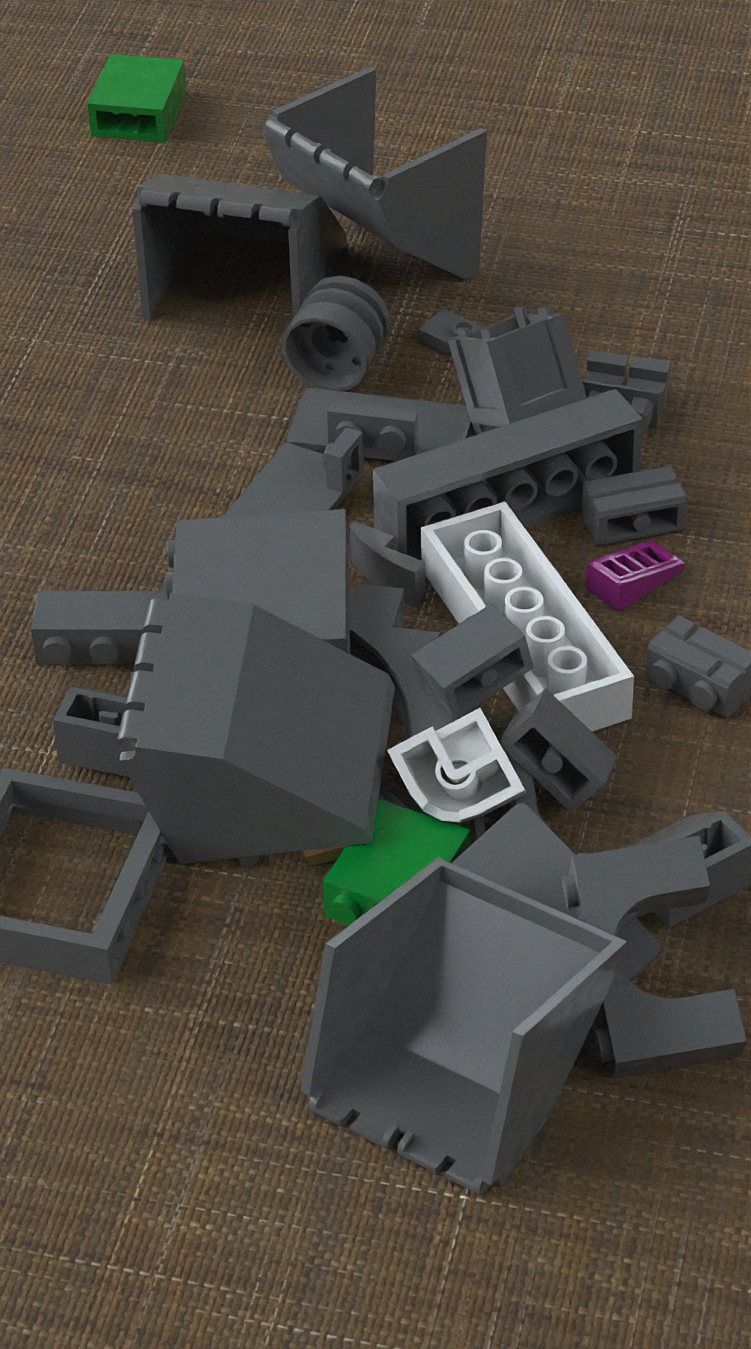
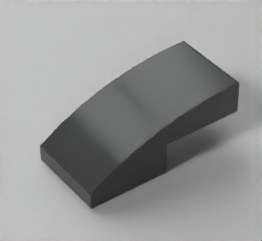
(383, 566)

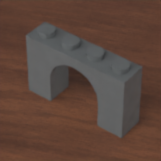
(637, 1028)

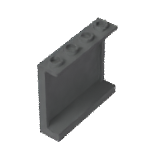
(277, 561)

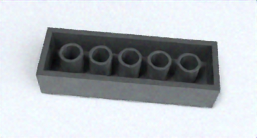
(527, 464)

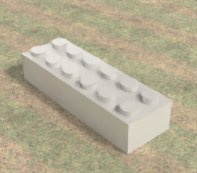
(496, 561)

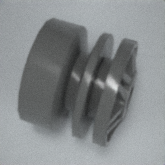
(336, 333)

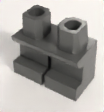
(646, 387)

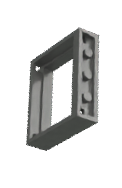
(71, 951)

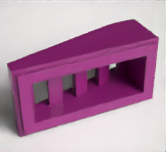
(618, 586)

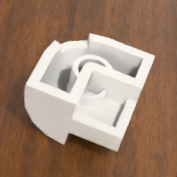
(457, 770)

